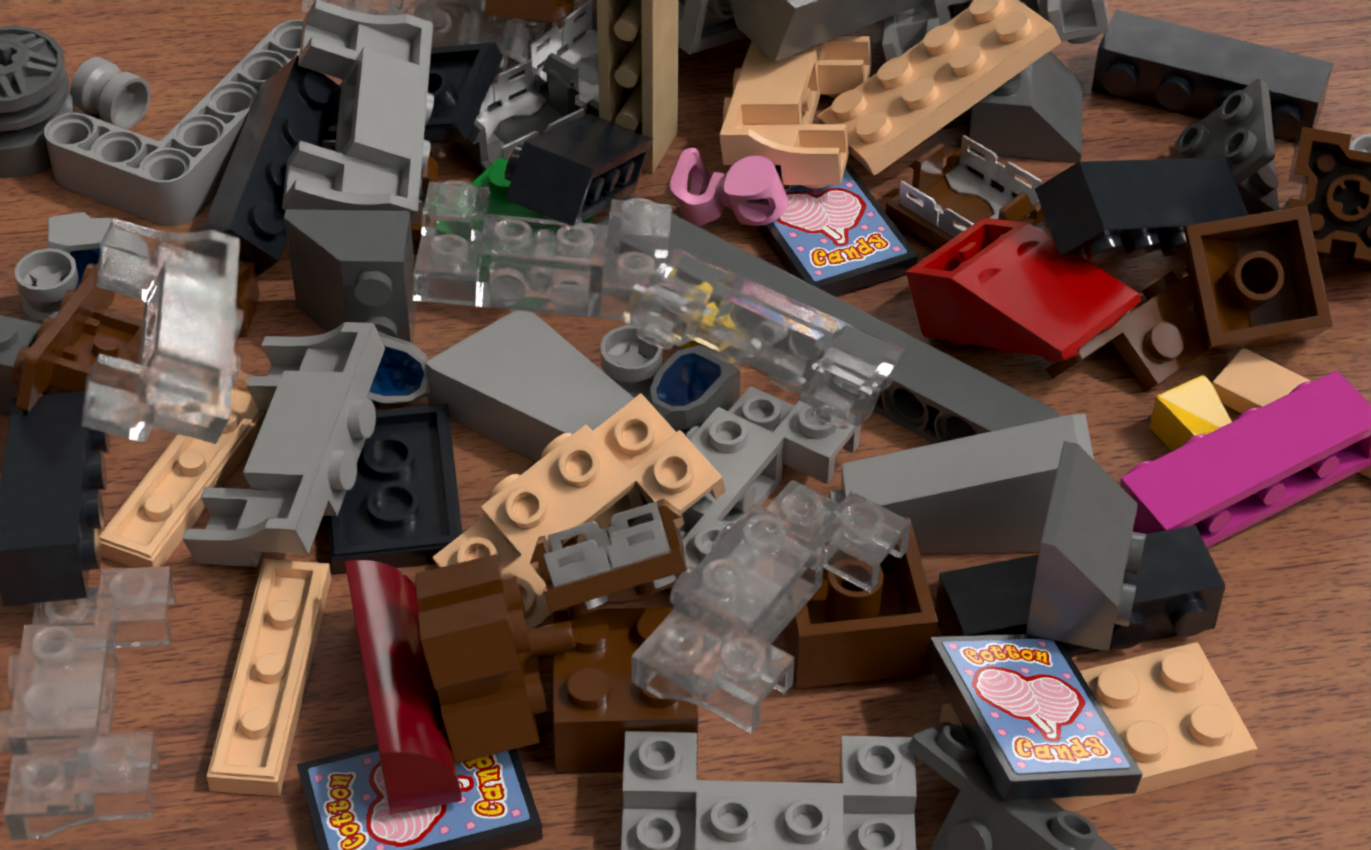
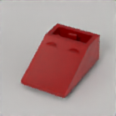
(1014, 292)

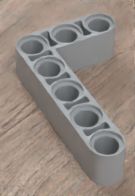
(182, 172)

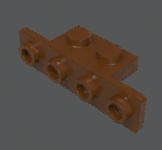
(1155, 336)
(73, 340)

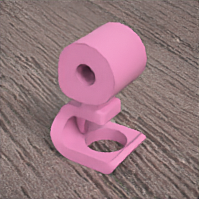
(740, 190)

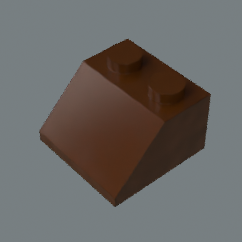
(1258, 279)

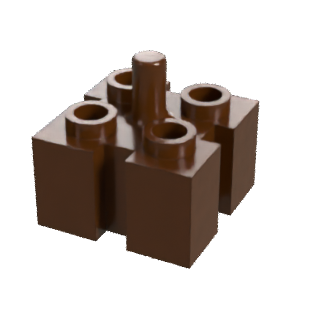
(1335, 192)
(484, 656)

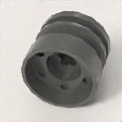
(31, 94)

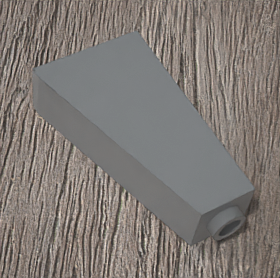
(522, 385)
(971, 490)

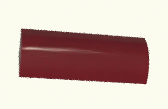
(401, 694)

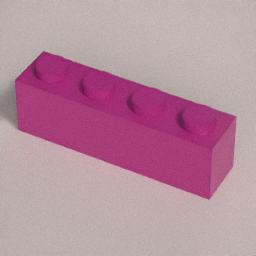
(1256, 462)

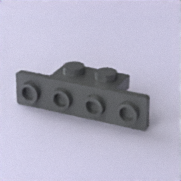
(979, 814)

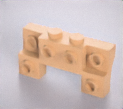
(777, 105)
(584, 481)

